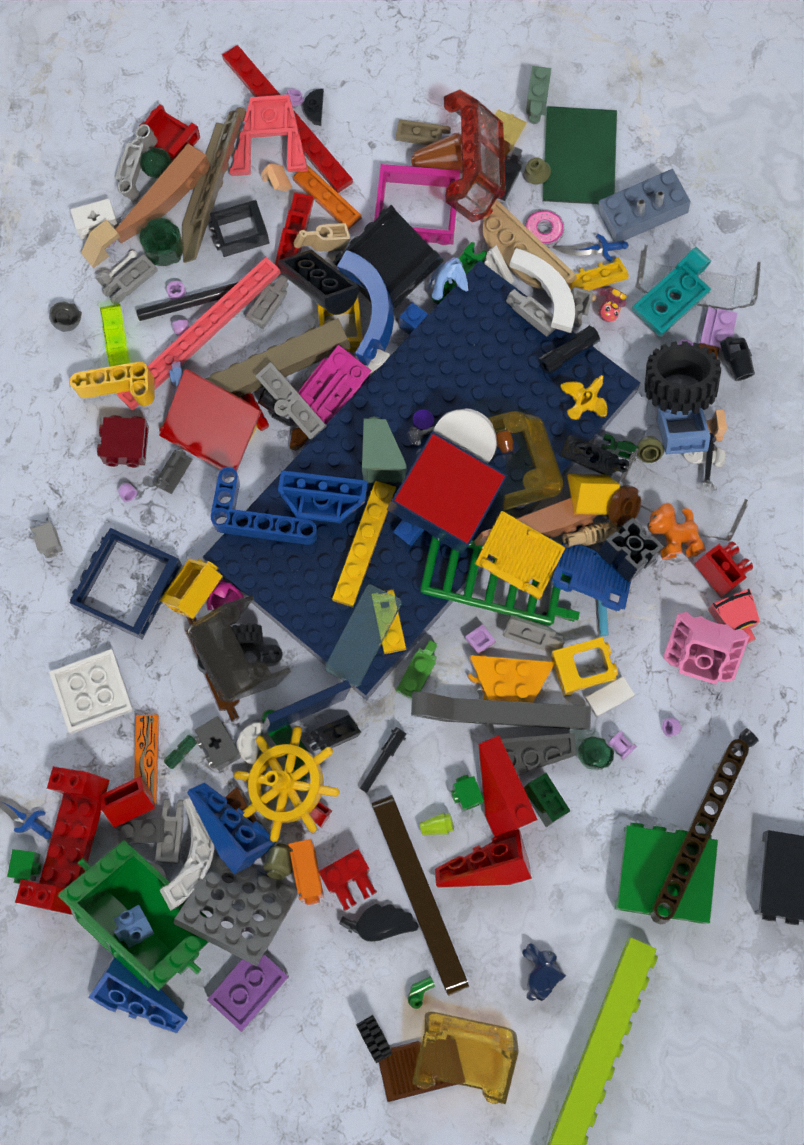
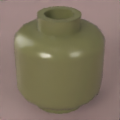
(278, 862)

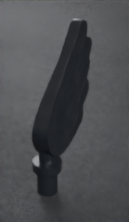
(381, 923)

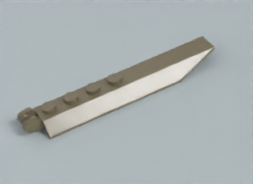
(207, 187)

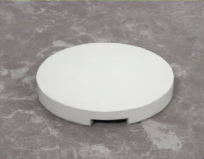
(469, 431)

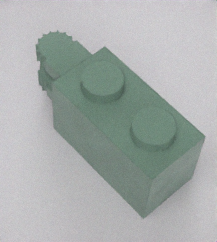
(538, 93)

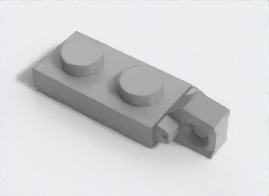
(268, 302)
(531, 311)
(532, 633)

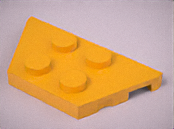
(510, 678)

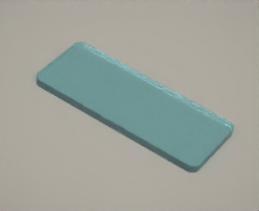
(363, 635)

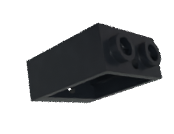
(233, 214)

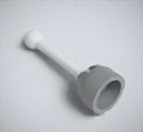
(106, 277)

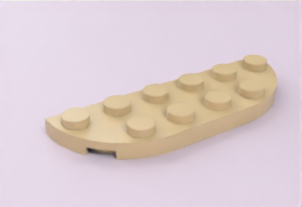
(509, 233)

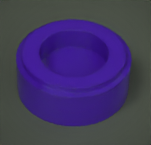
(423, 420)

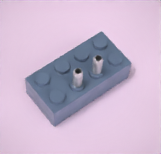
(644, 206)

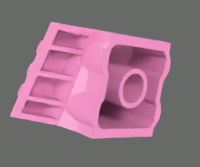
(705, 649)

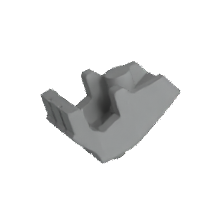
(582, 301)

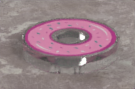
(552, 221)

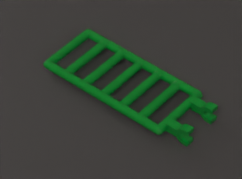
(487, 604)

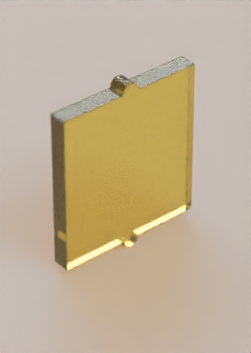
(512, 127)

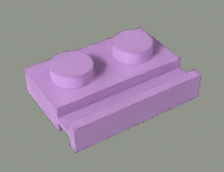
(718, 326)

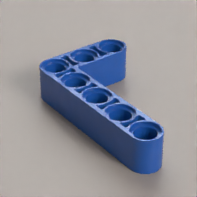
(254, 519)

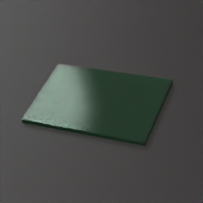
(580, 154)

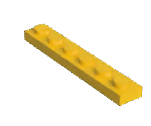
(364, 544)

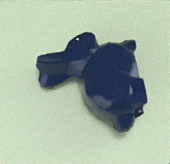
(544, 975)

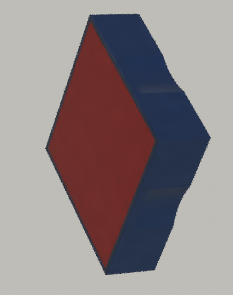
(447, 492)

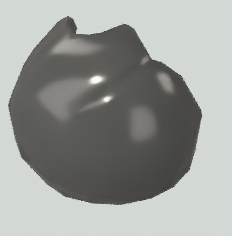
(65, 316)

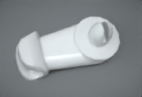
(700, 457)

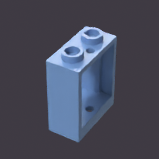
(683, 441)

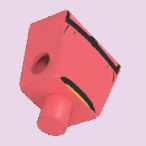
(737, 612)

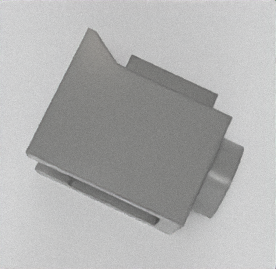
(47, 540)

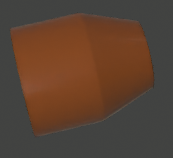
(505, 441)

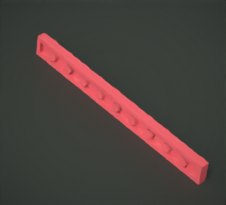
(209, 324)

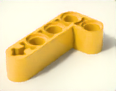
(90, 384)

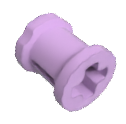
(621, 745)

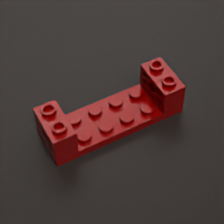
(70, 839)

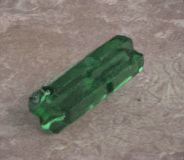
(176, 755)

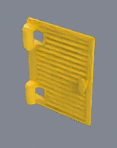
(520, 555)

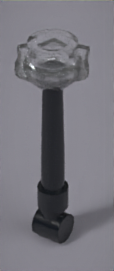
(707, 487)

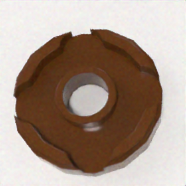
(624, 505)

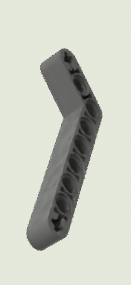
(500, 712)

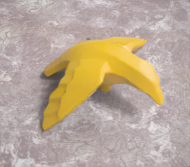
(585, 398)

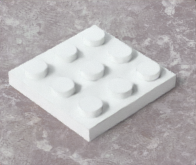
(91, 691)

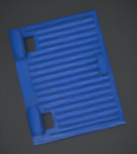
(591, 576)

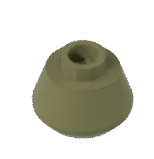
(537, 171)
(650, 449)

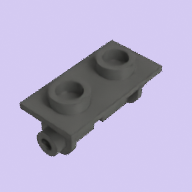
(173, 471)

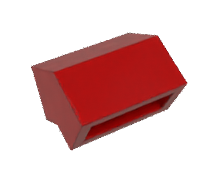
(320, 814)

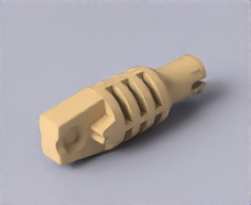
(590, 534)

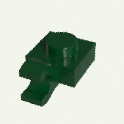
(622, 449)

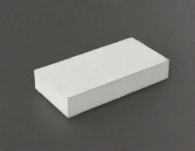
(609, 696)

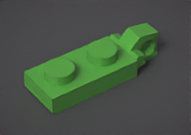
(418, 670)

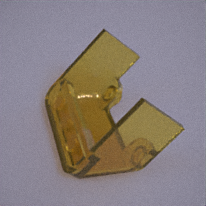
(546, 478)

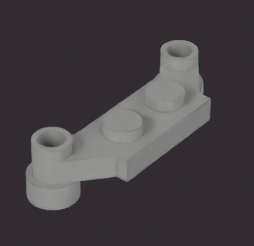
(130, 162)

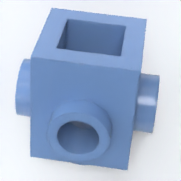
(132, 926)

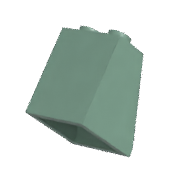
(381, 454)

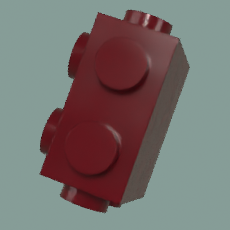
(123, 441)

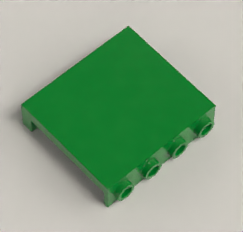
(646, 864)

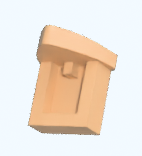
(277, 176)
(717, 424)

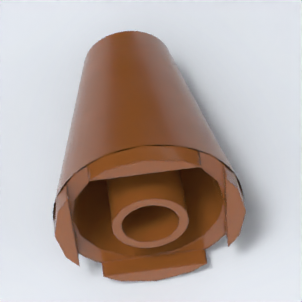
(441, 154)

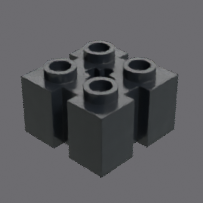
(630, 550)

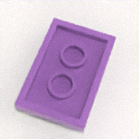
(247, 991)

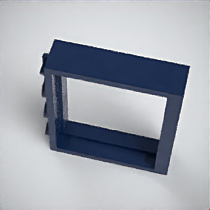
(98, 561)

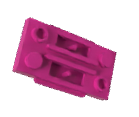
(334, 383)

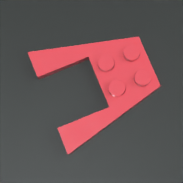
(266, 118)

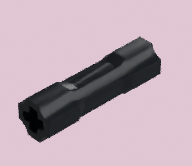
(582, 341)

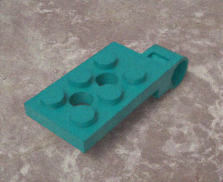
(681, 280)

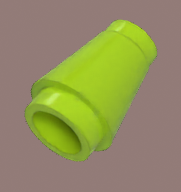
(437, 825)

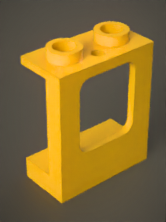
(567, 671)

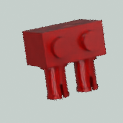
(721, 570)
(343, 871)

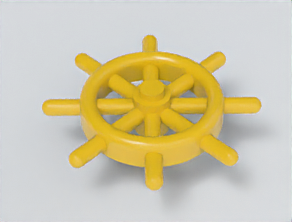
(286, 783)

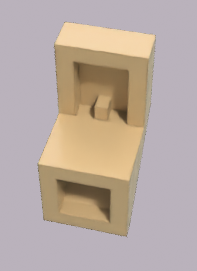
(97, 242)

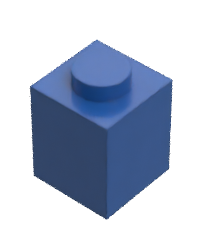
(411, 318)

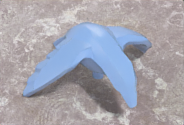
(449, 270)

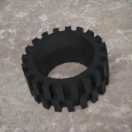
(682, 361)

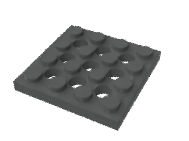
(231, 938)

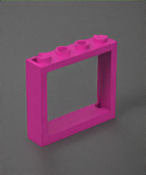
(419, 176)

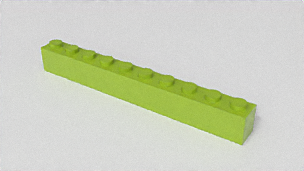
(604, 1044)

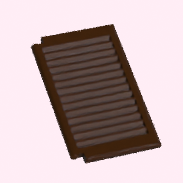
(398, 1073)

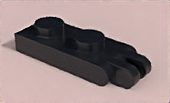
(334, 734)

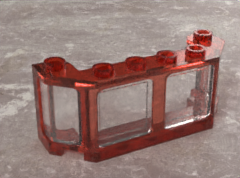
(481, 158)

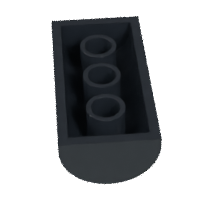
(320, 281)

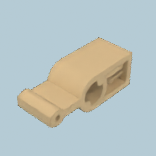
(324, 238)

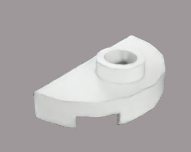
(496, 262)
(247, 742)

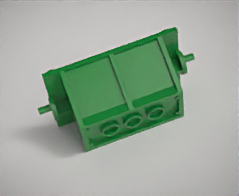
(117, 885)

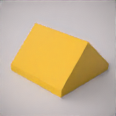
(591, 493)

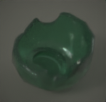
(155, 162)
(595, 753)

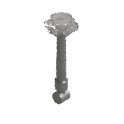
(415, 435)

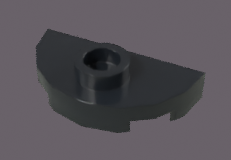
(314, 106)

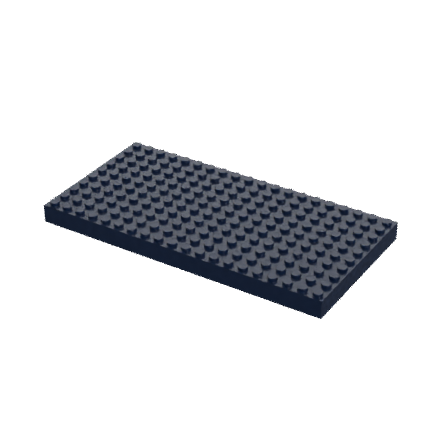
(460, 357)

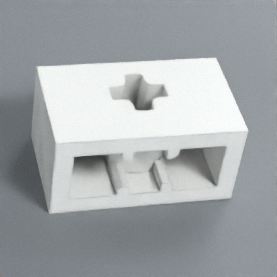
(91, 215)

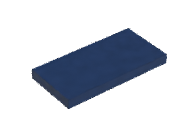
(306, 707)

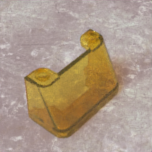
(466, 1055)

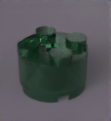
(162, 242)

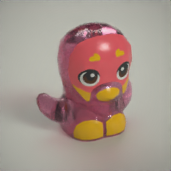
(612, 305)

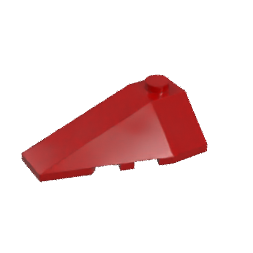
(503, 793)
(497, 863)

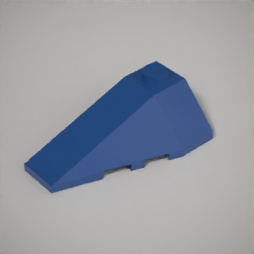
(233, 835)
(123, 991)

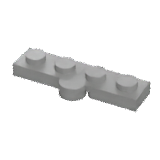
(290, 401)

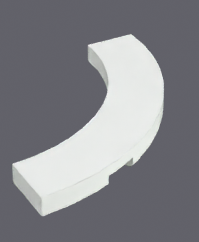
(552, 283)
(197, 862)

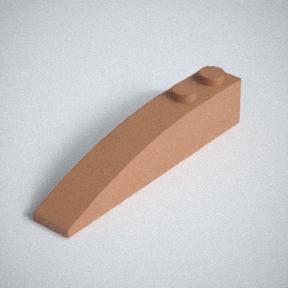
(166, 192)
(550, 521)

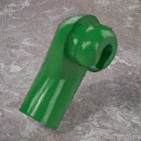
(417, 992)

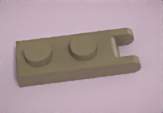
(420, 132)

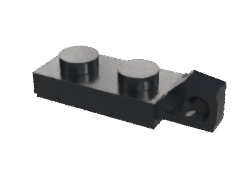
(512, 170)

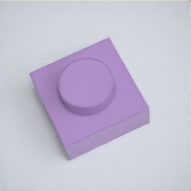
(480, 639)

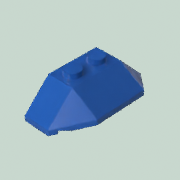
(321, 496)

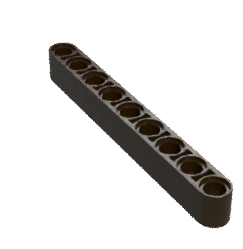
(695, 839)
(420, 895)

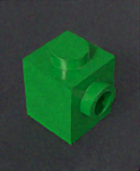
(467, 793)
(24, 866)

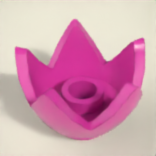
(223, 593)

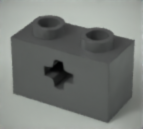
(213, 731)

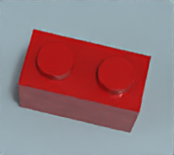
(127, 801)

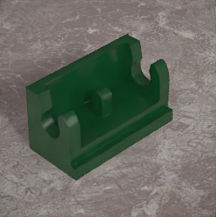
(546, 800)

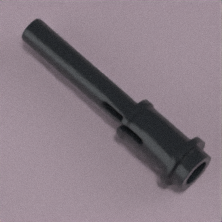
(388, 750)

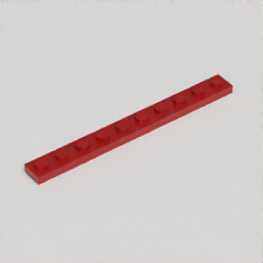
(312, 146)

